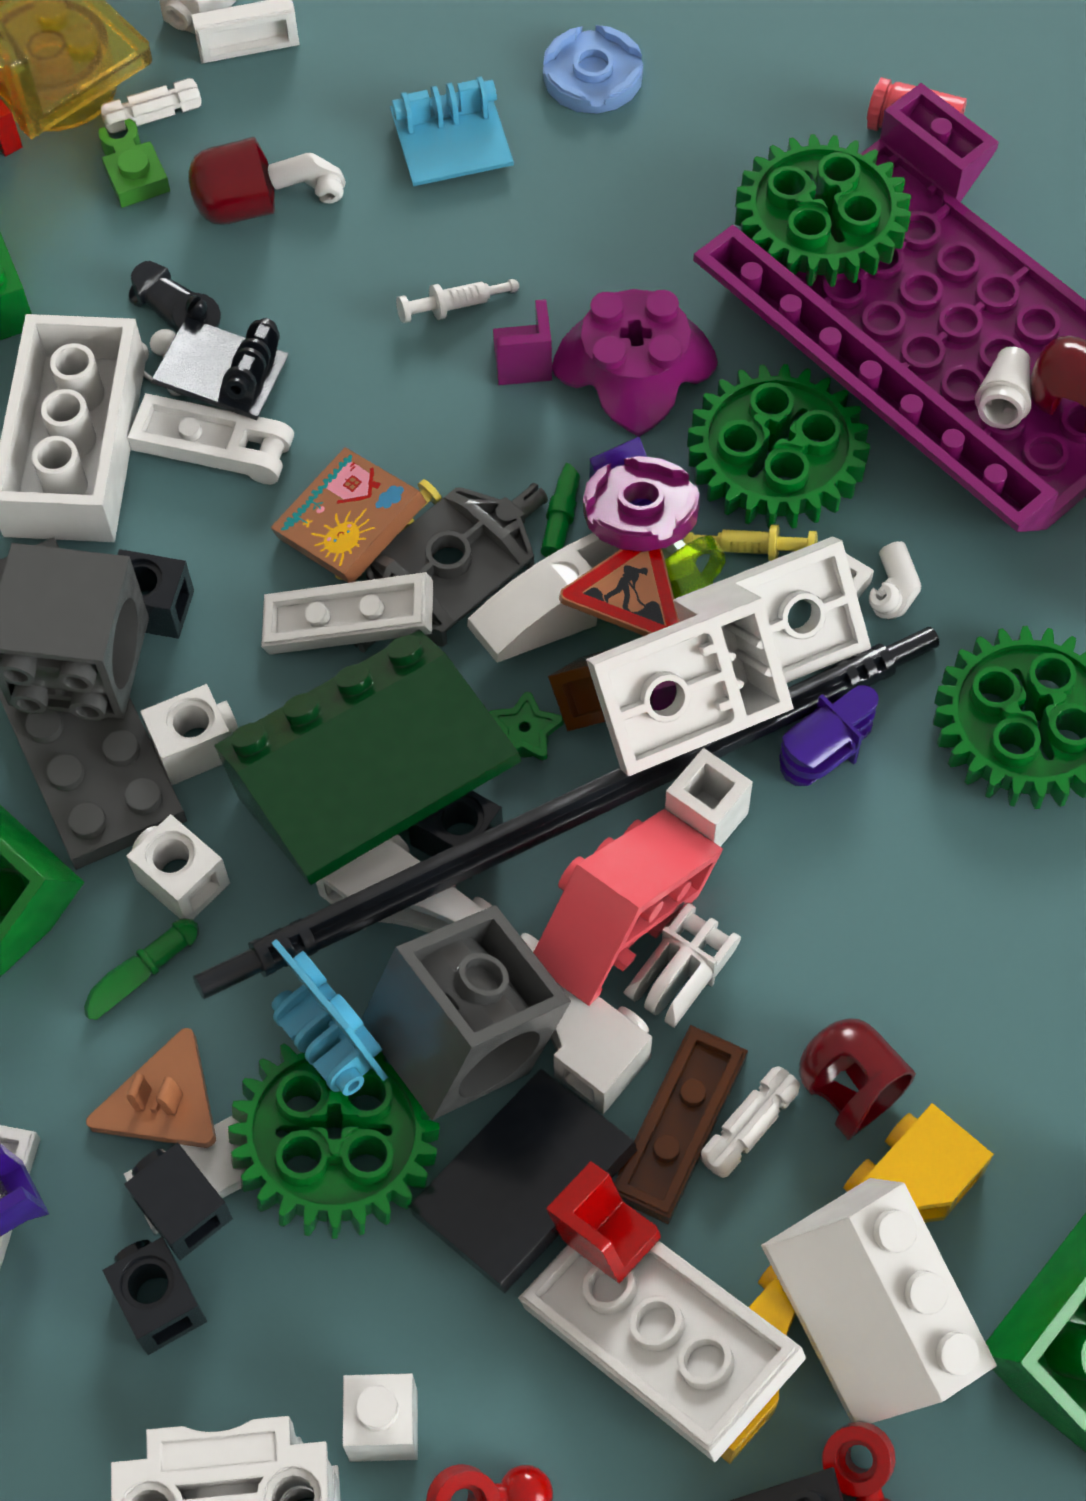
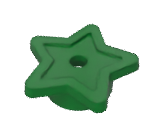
(541, 726)

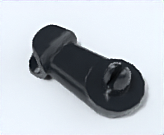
(169, 299)

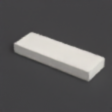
(347, 613)

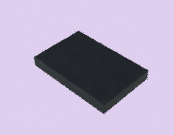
(498, 1187)

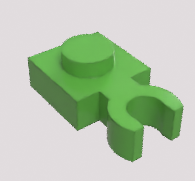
(132, 166)

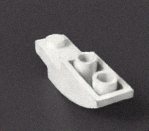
(529, 608)

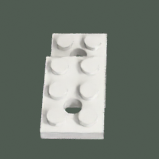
(729, 655)

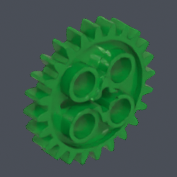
(824, 209)
(818, 469)
(982, 726)
(334, 1188)

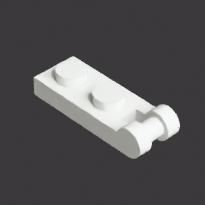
(210, 437)

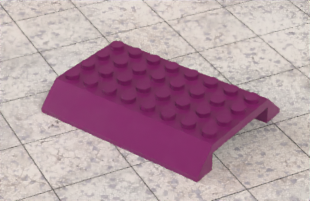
(934, 321)

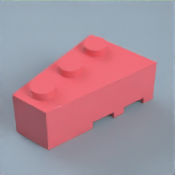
(620, 895)

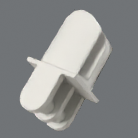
(685, 961)

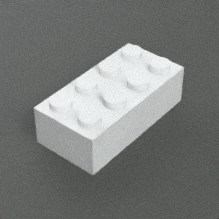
(69, 427)

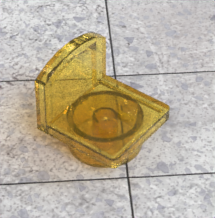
(64, 60)

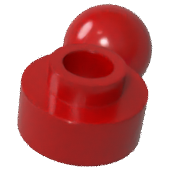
(854, 1481)
(518, 1484)

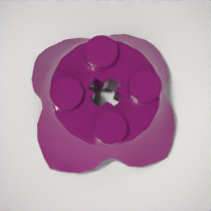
(635, 355)

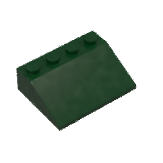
(365, 755)

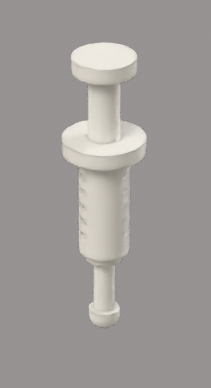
(452, 298)

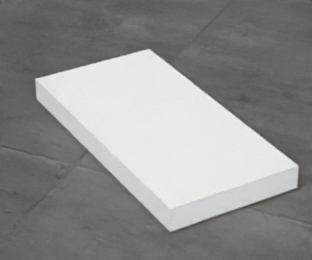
(668, 1341)

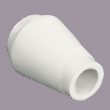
(1006, 390)

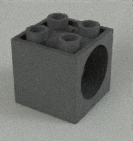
(69, 631)
(464, 1011)

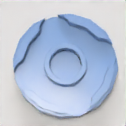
(593, 69)

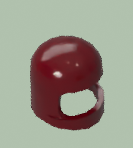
(231, 182)
(1060, 374)
(870, 1064)

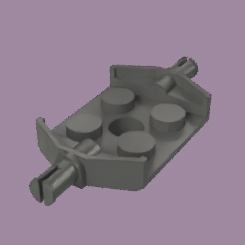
(484, 530)

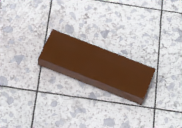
(680, 1123)

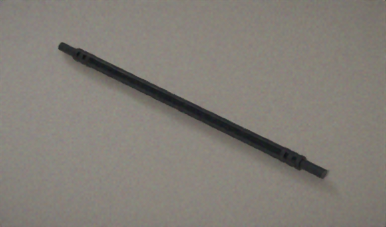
(539, 825)

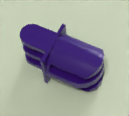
(828, 736)

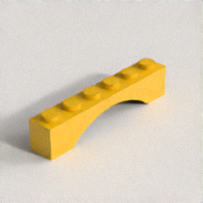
(938, 1168)

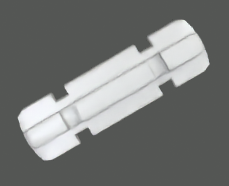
(151, 105)
(750, 1121)

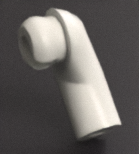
(312, 170)
(901, 585)

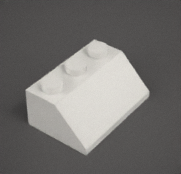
(879, 1303)

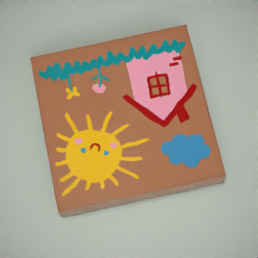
(348, 515)

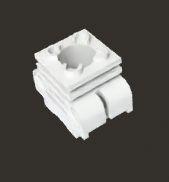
(238, 1464)

